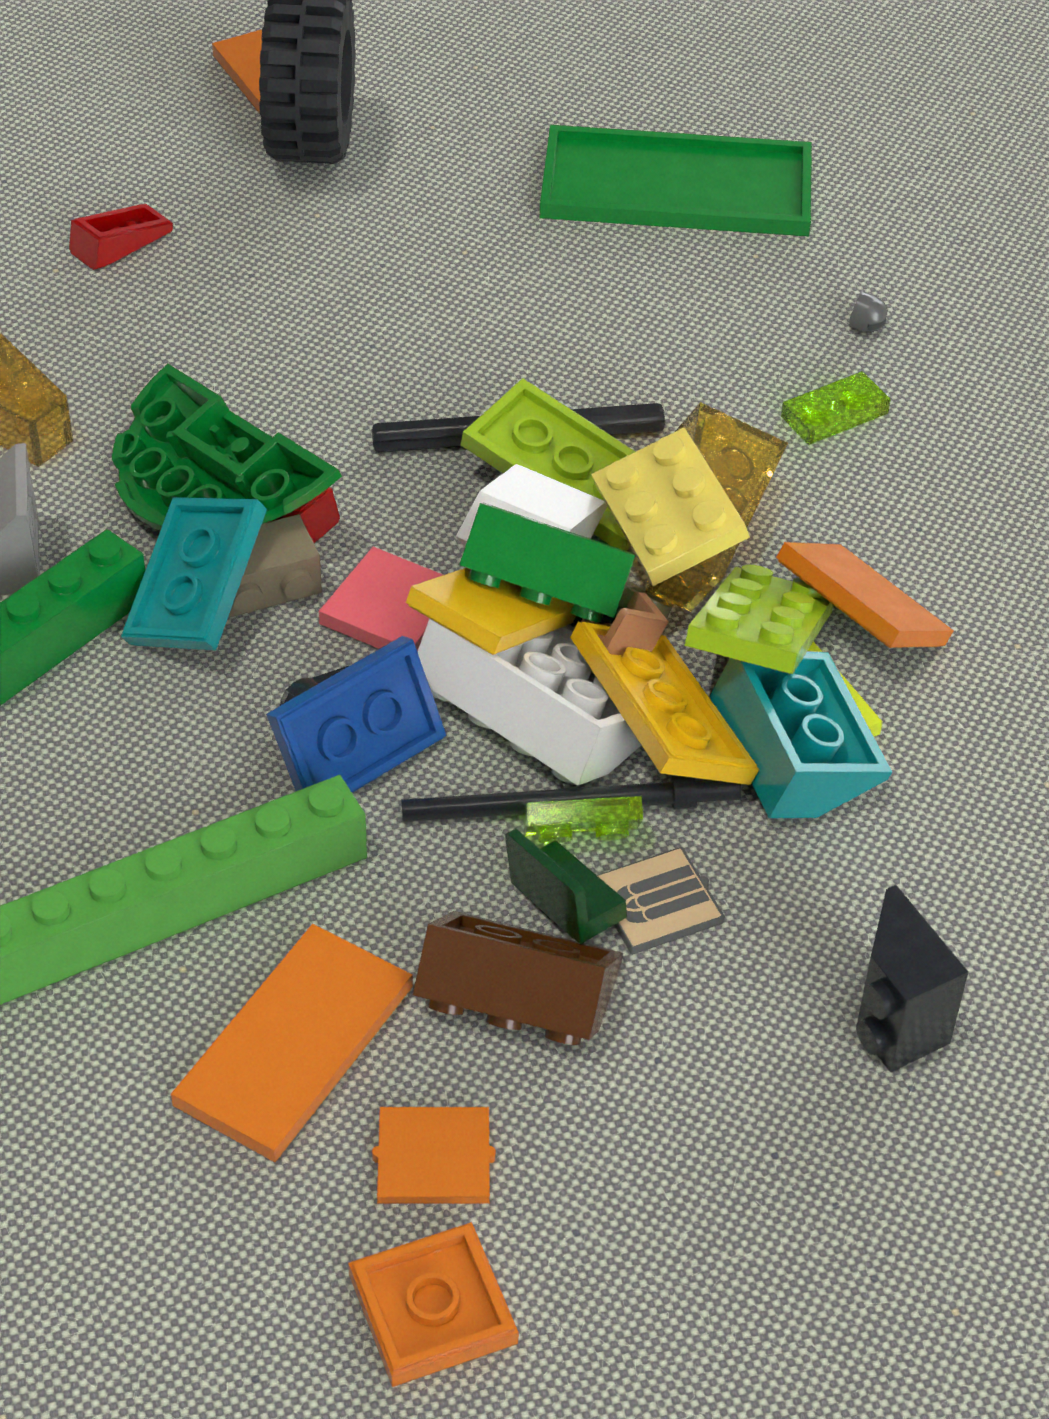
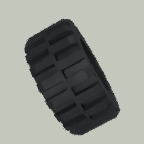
(307, 79)

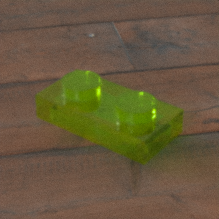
(835, 407)
(605, 816)

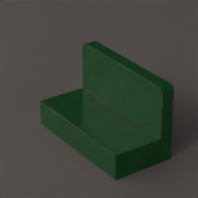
(563, 887)

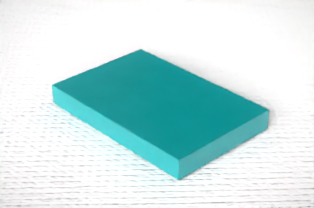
(194, 573)

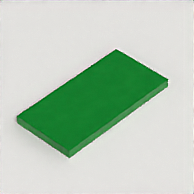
(677, 180)

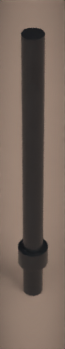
(680, 792)

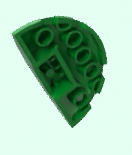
(198, 448)

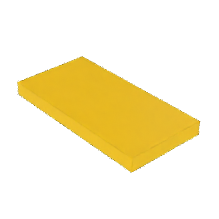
(667, 709)

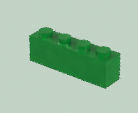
(66, 609)

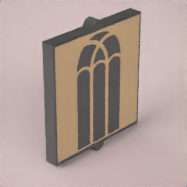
(662, 900)

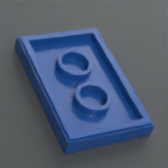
(359, 720)

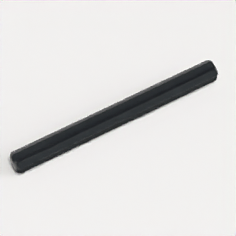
(449, 431)

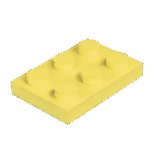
(670, 506)

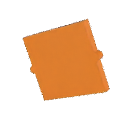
(433, 1155)

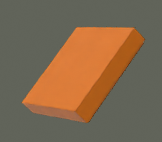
(432, 1304)

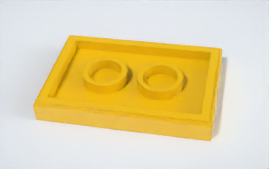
(485, 614)

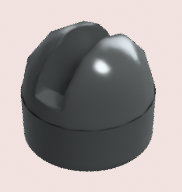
(868, 313)

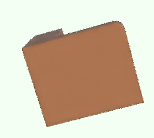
(634, 626)

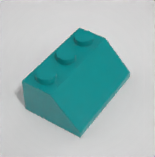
(801, 735)

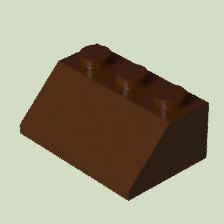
(516, 976)

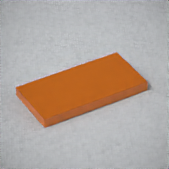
(292, 1042)

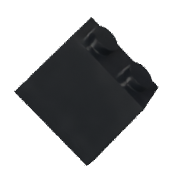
(909, 987)

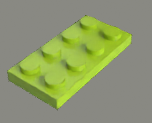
(548, 439)
(760, 619)

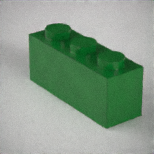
(546, 562)

